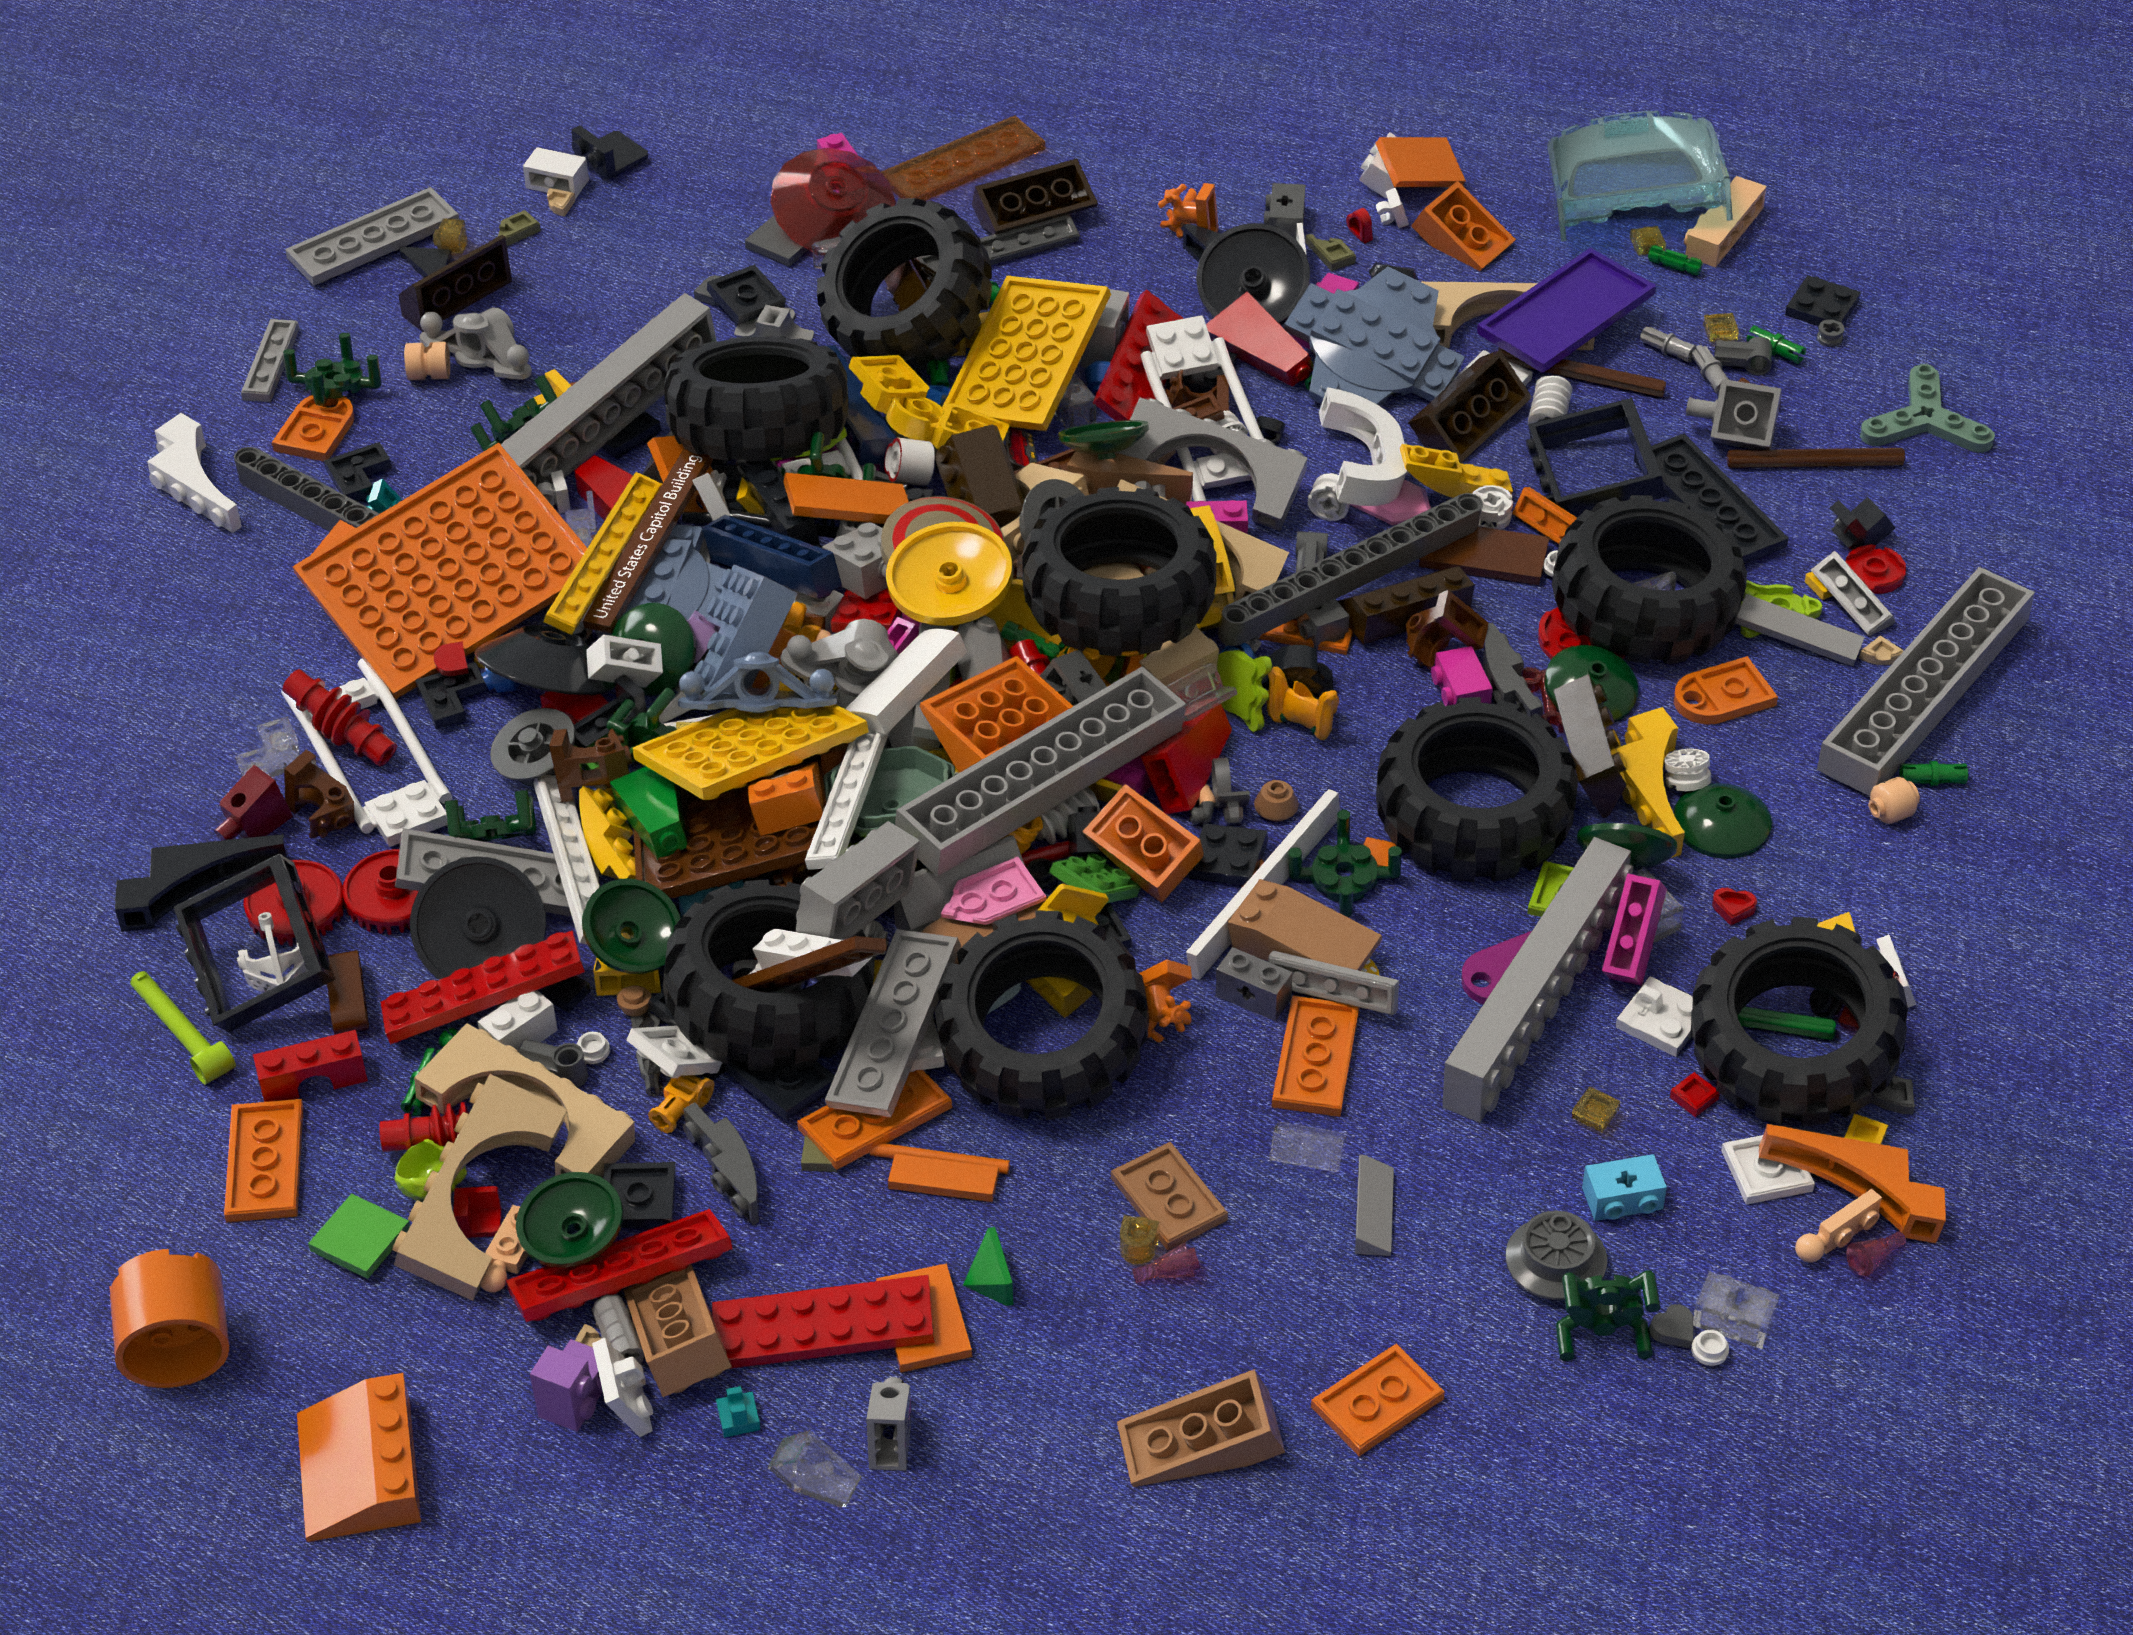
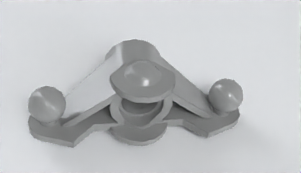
(480, 342)
(851, 655)

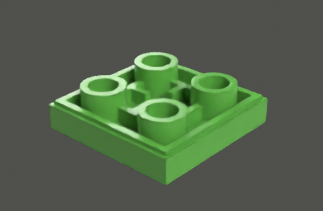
(1094, 874)
(358, 1236)

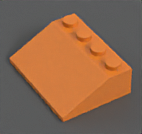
(991, 711)
(359, 1460)

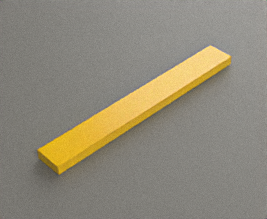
(602, 554)

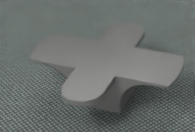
(774, 322)

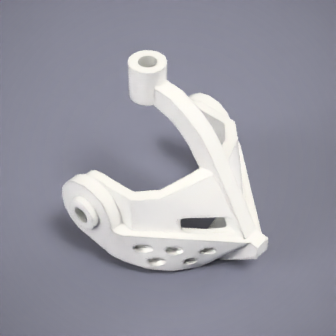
(272, 964)

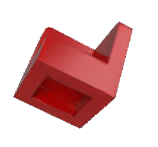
(477, 1210)

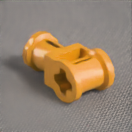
(678, 1095)

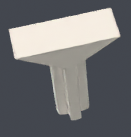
(710, 490)

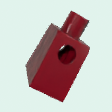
(253, 807)

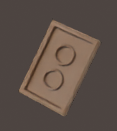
(1170, 1192)

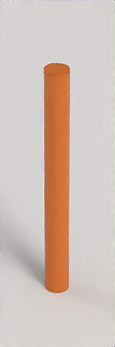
(889, 1150)

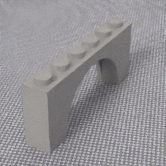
(1272, 469)

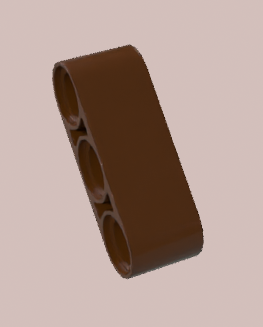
(347, 993)

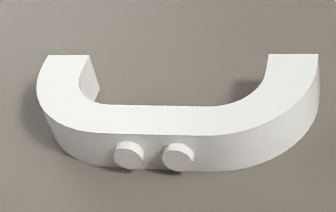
(1373, 425)

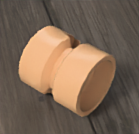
(427, 361)

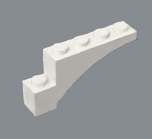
(180, 472)
(785, 945)

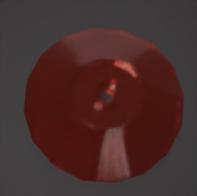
(806, 200)

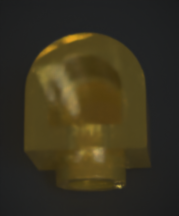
(451, 235)
(1138, 1239)

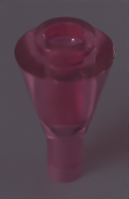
(1869, 1254)
(1174, 1264)

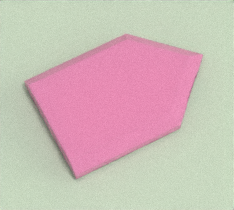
(1409, 503)
(994, 894)

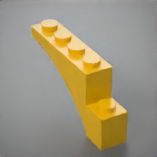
(1648, 742)

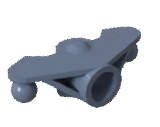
(755, 699)

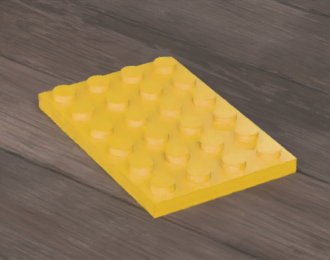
(1028, 350)
(744, 745)

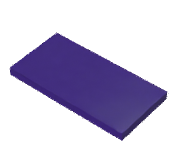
(1566, 310)

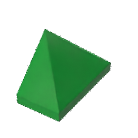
(990, 1271)

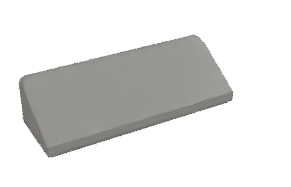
(1853, 594)
(1374, 1207)

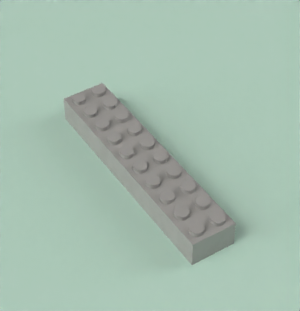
(609, 393)
(1925, 681)
(1041, 769)
(1536, 981)

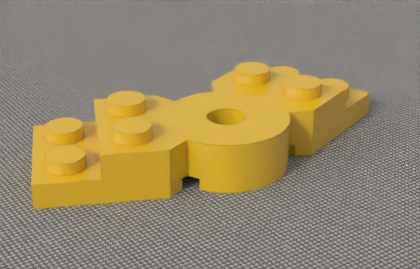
(901, 394)

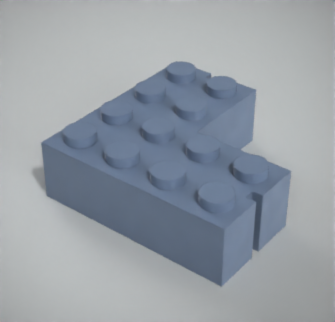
(748, 619)

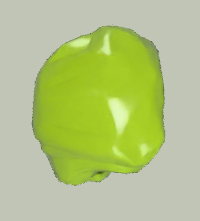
(417, 1166)

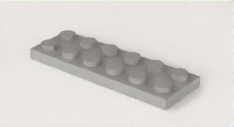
(370, 236)
(427, 852)
(892, 1024)

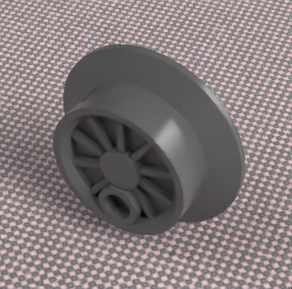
(1040, 499)
(523, 744)
(1549, 1248)

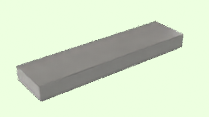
(269, 360)
(1799, 630)
(1340, 983)

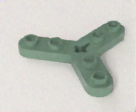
(1938, 421)

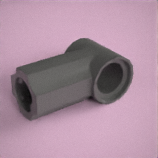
(1752, 355)
(1310, 548)
(564, 1061)

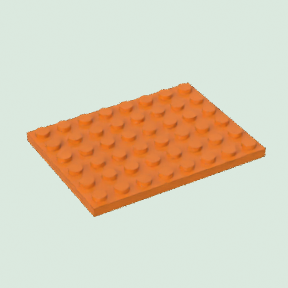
(444, 568)

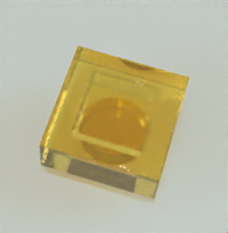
(1645, 238)
(1721, 327)
(1595, 1109)

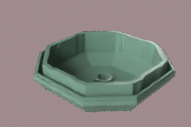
(898, 779)

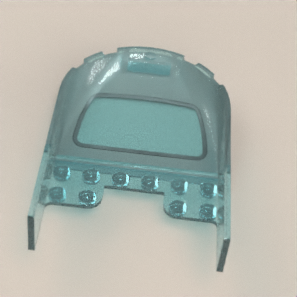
(1636, 163)

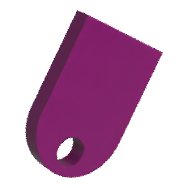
(1489, 966)

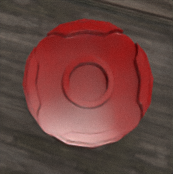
(1877, 568)

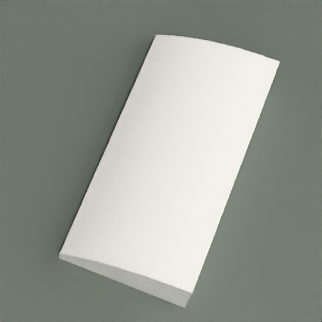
(908, 678)

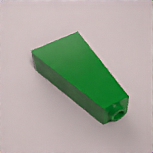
(652, 809)

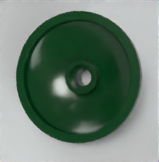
(1104, 437)
(666, 627)
(1611, 673)
(1723, 821)
(1647, 845)
(634, 909)
(568, 1205)

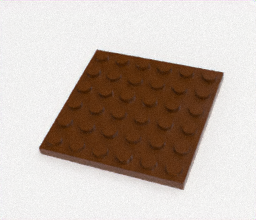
(724, 844)

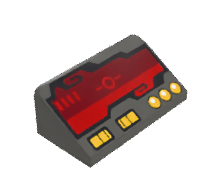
(1019, 448)

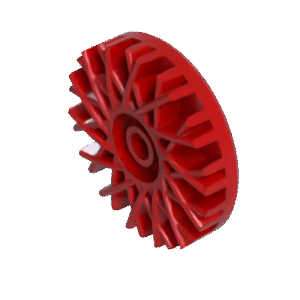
(323, 894)
(372, 894)

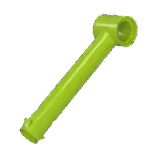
(207, 1060)

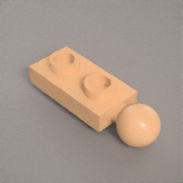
(1840, 1227)
(506, 1254)

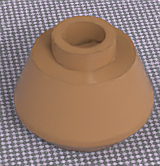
(1276, 801)

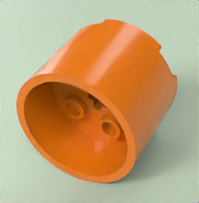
(169, 1319)

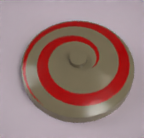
(927, 512)

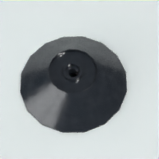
(543, 660)

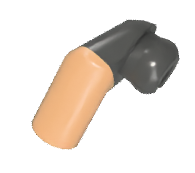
(1205, 811)

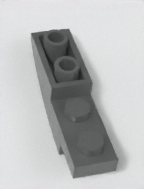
(1504, 672)
(729, 1160)

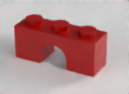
(332, 1056)

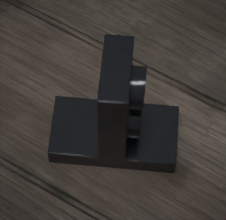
(594, 725)

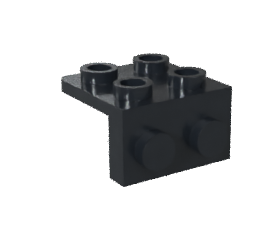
(608, 154)

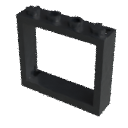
(1588, 424)
(199, 955)

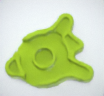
(1782, 596)
(1245, 674)

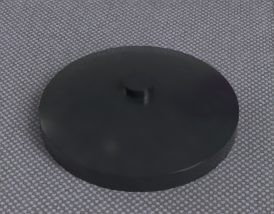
(1254, 261)
(474, 913)

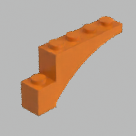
(1861, 1166)

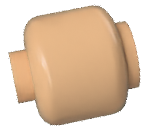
(1894, 800)

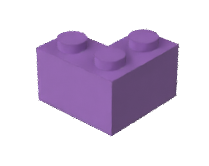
(566, 1384)

